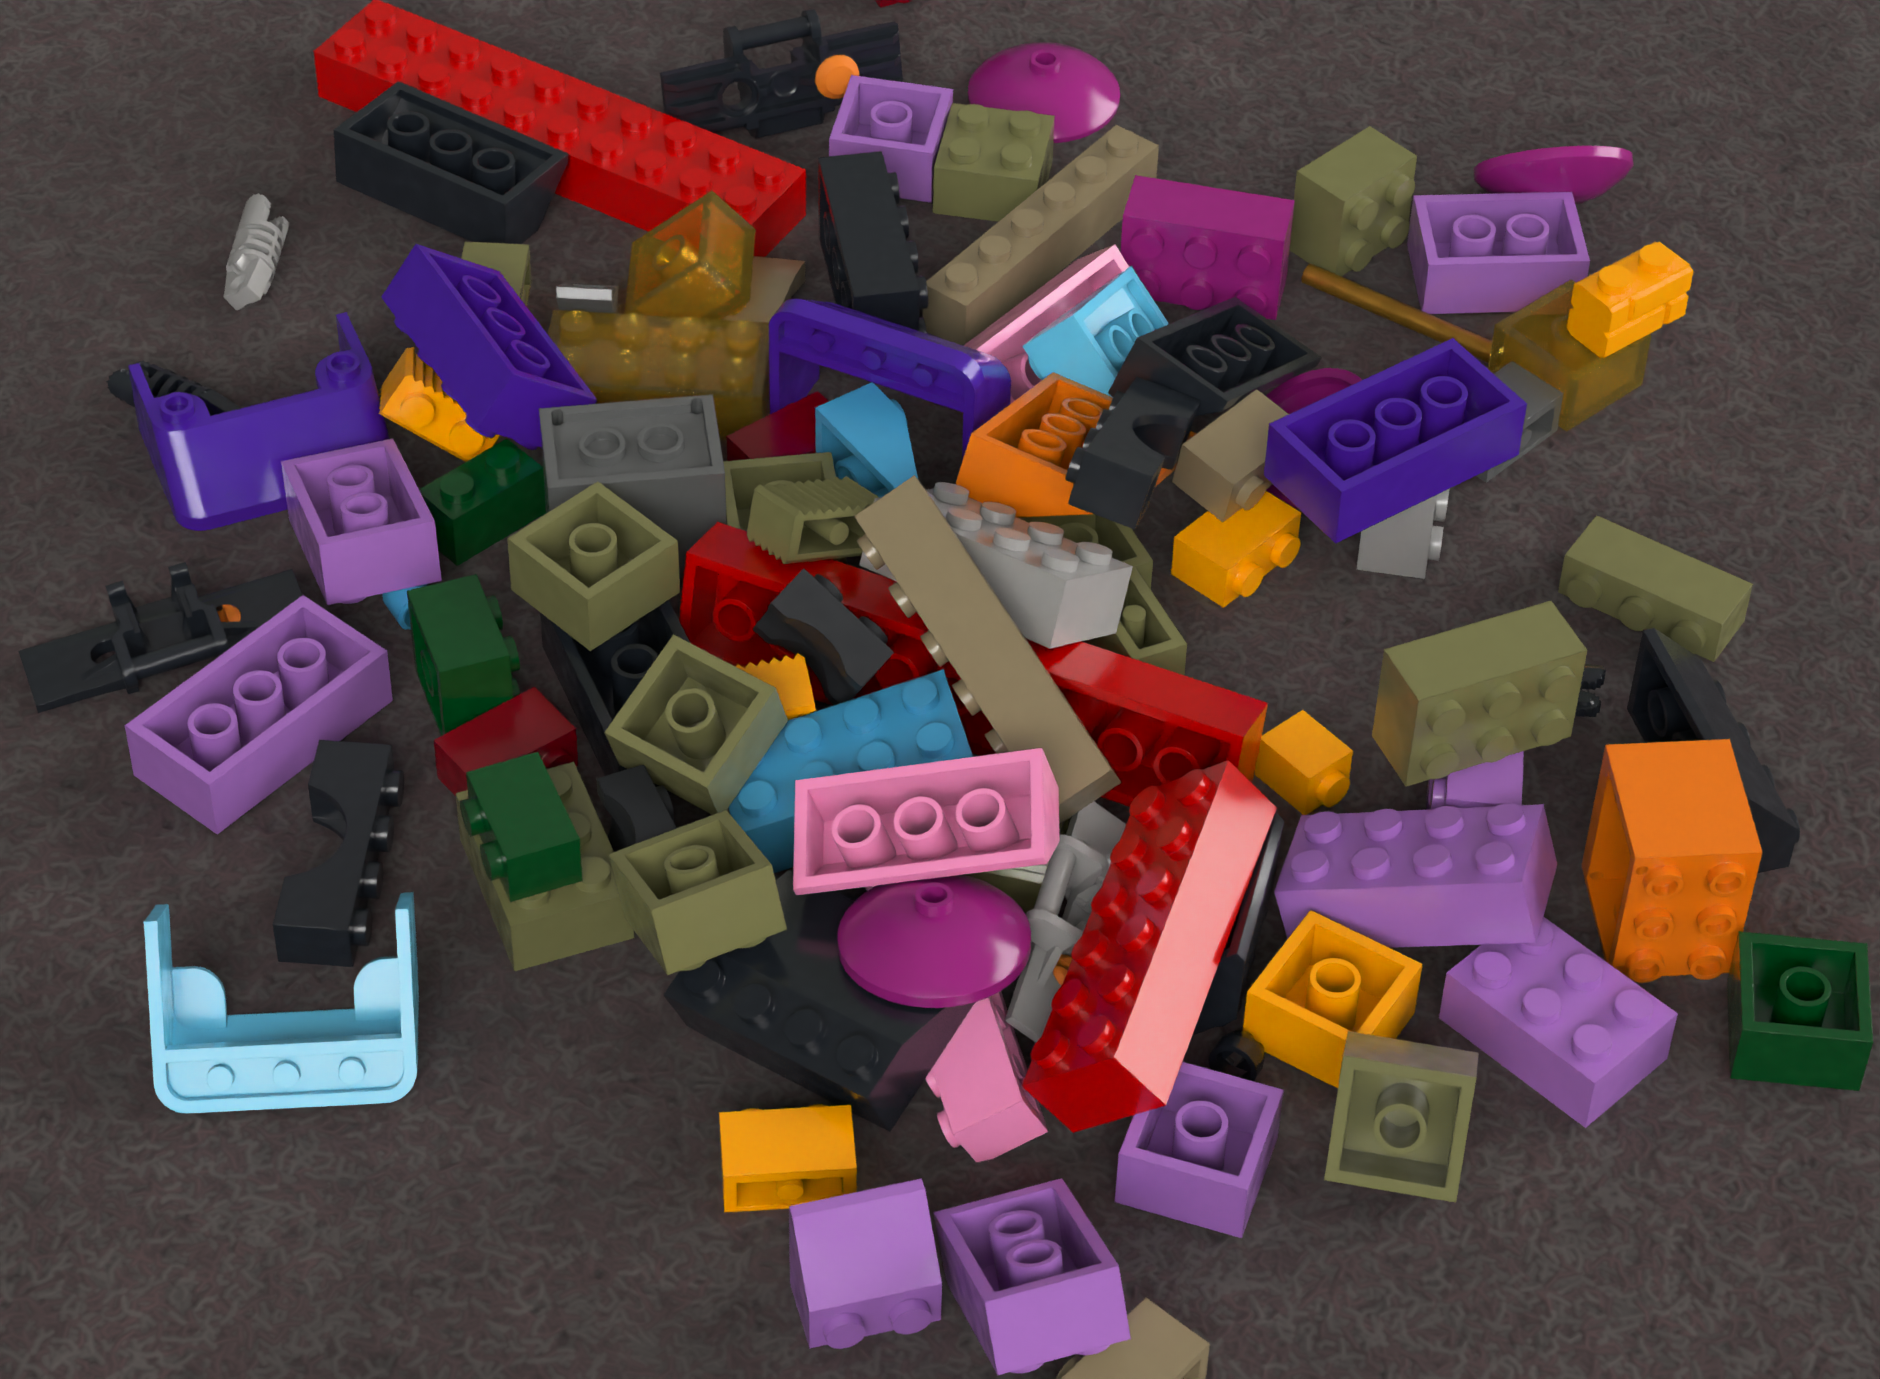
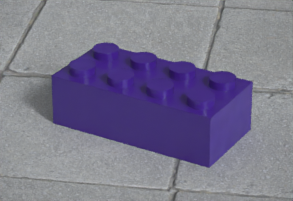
(482, 344)
(1394, 440)

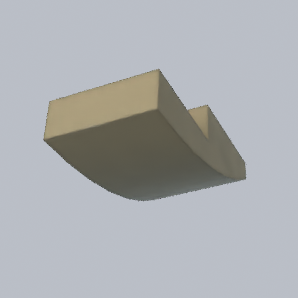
(771, 285)

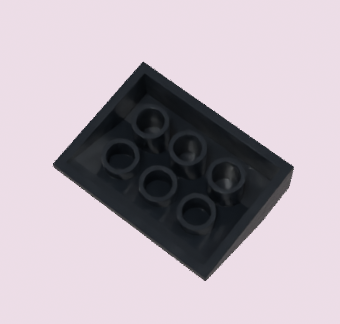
(809, 1020)

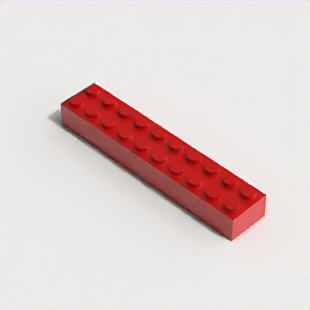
(619, 151)
(1138, 714)

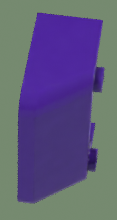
(882, 352)
(230, 462)

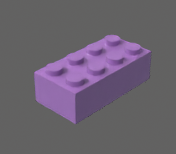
(259, 713)
(1423, 874)

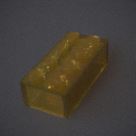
(670, 358)

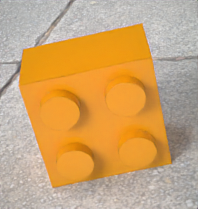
(1322, 988)

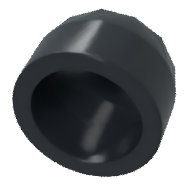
(1243, 1044)

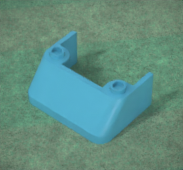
(281, 1058)

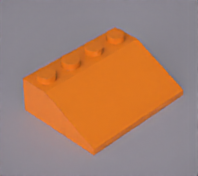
(1028, 446)

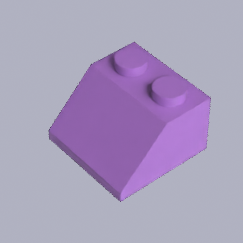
(864, 1264)

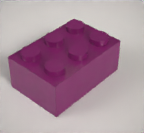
(1207, 244)

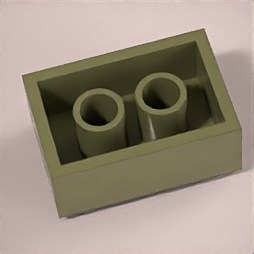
(1478, 693)
(568, 917)

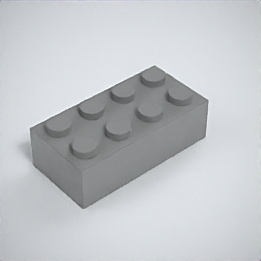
(1046, 582)

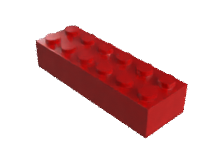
(1150, 948)

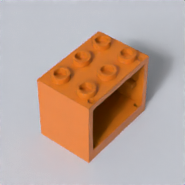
(1670, 858)

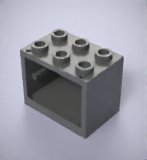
(647, 452)

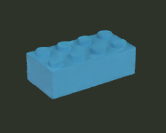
(872, 732)

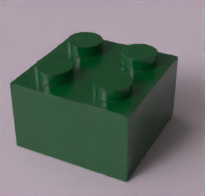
(461, 651)
(1799, 1011)

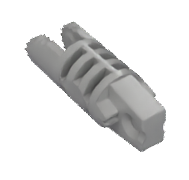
(254, 253)

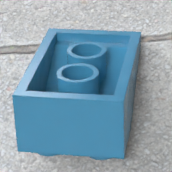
(866, 439)

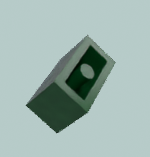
(485, 500)
(522, 827)

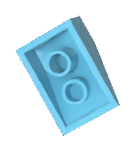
(1096, 333)

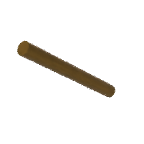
(1395, 311)

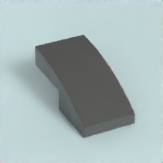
(589, 298)

